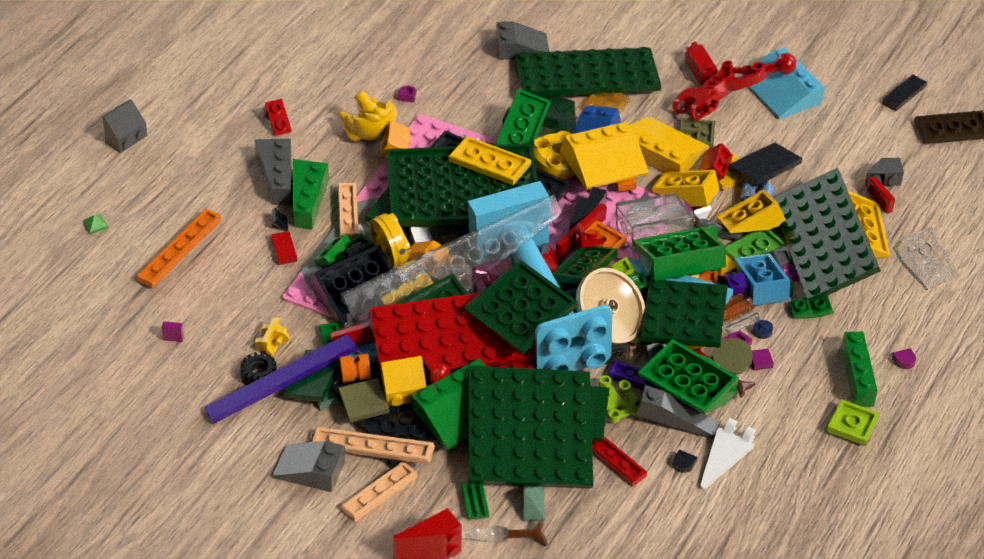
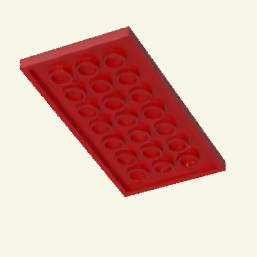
(439, 330)

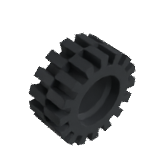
(256, 362)

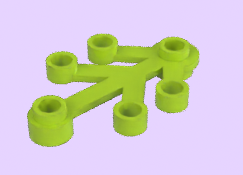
(615, 400)

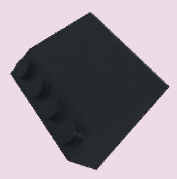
(345, 275)

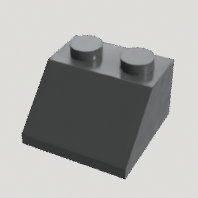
(124, 126)

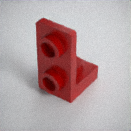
(278, 117)

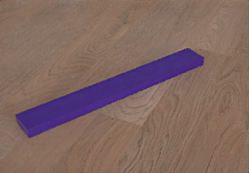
(280, 378)

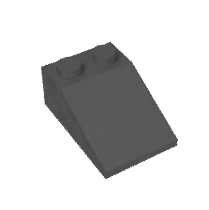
(517, 38)
(311, 464)

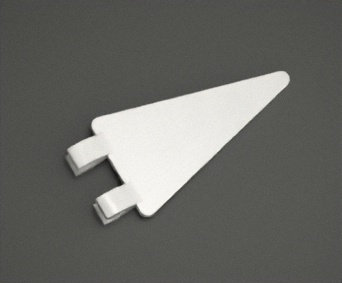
(726, 451)

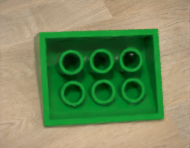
(680, 253)
(690, 377)
(445, 407)

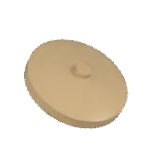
(619, 292)

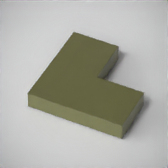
(702, 129)

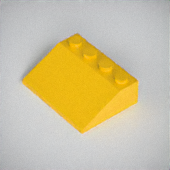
(667, 147)
(604, 155)
(872, 222)

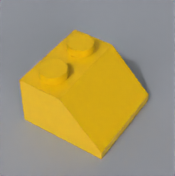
(402, 380)

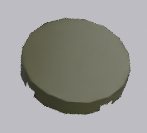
(733, 355)

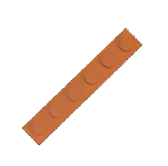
(178, 248)

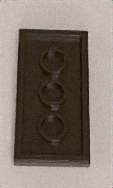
(951, 127)

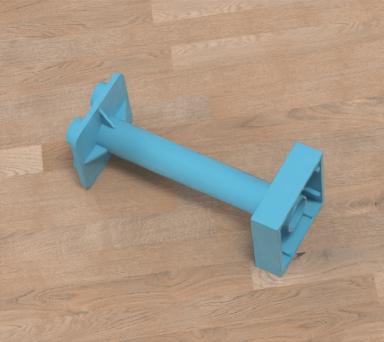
(565, 342)

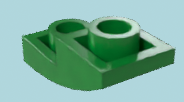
(804, 309)

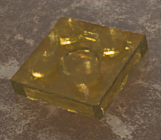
(612, 100)

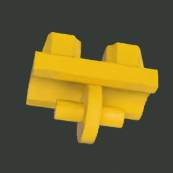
(273, 337)

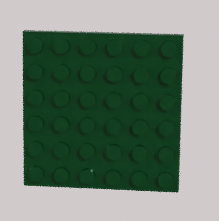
(529, 427)

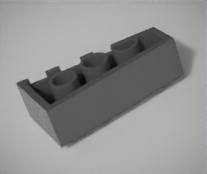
(276, 165)

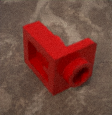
(587, 238)

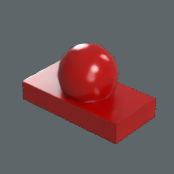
(434, 371)

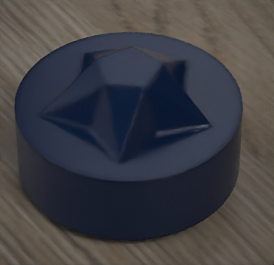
(763, 329)

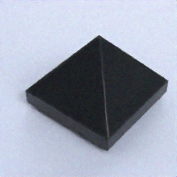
(279, 220)

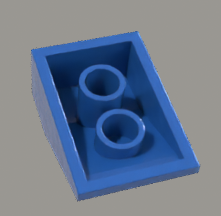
(597, 117)

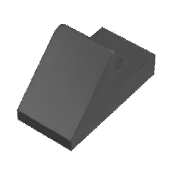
(417, 234)

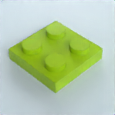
(853, 422)

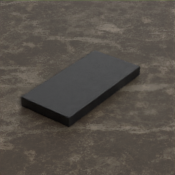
(765, 164)

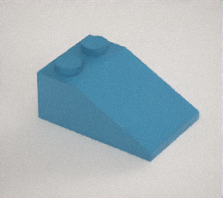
(765, 277)

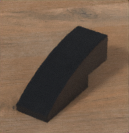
(586, 206)

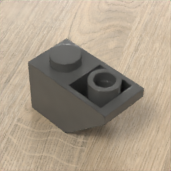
(887, 171)

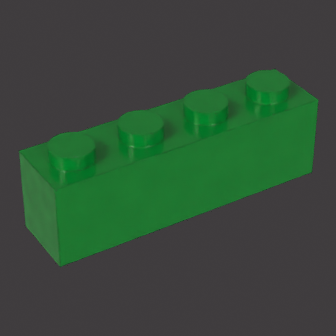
(859, 369)

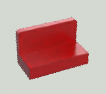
(717, 159)

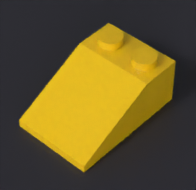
(692, 186)
(753, 214)

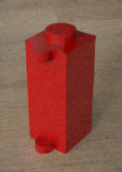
(700, 62)

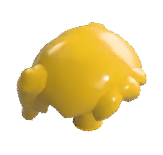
(372, 119)

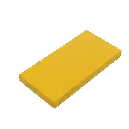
(490, 160)

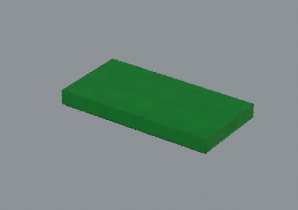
(523, 119)

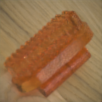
(737, 307)

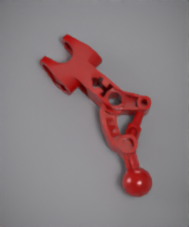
(707, 96)

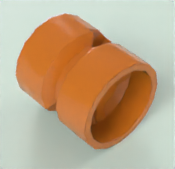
(355, 367)

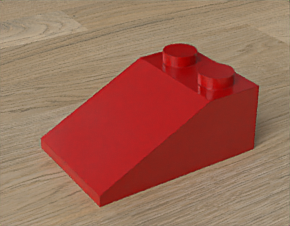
(430, 539)

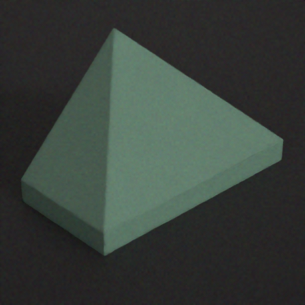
(533, 503)

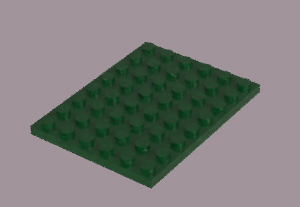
(436, 192)

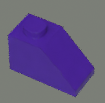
(737, 282)

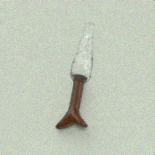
(501, 534)

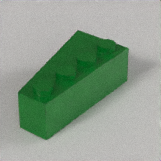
(309, 187)

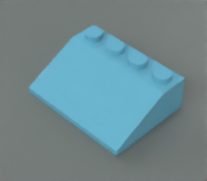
(788, 93)

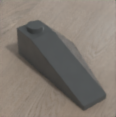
(666, 409)

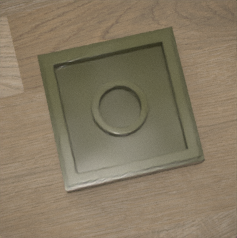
(363, 400)

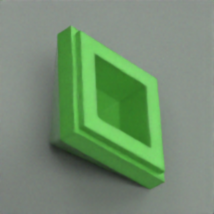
(95, 223)

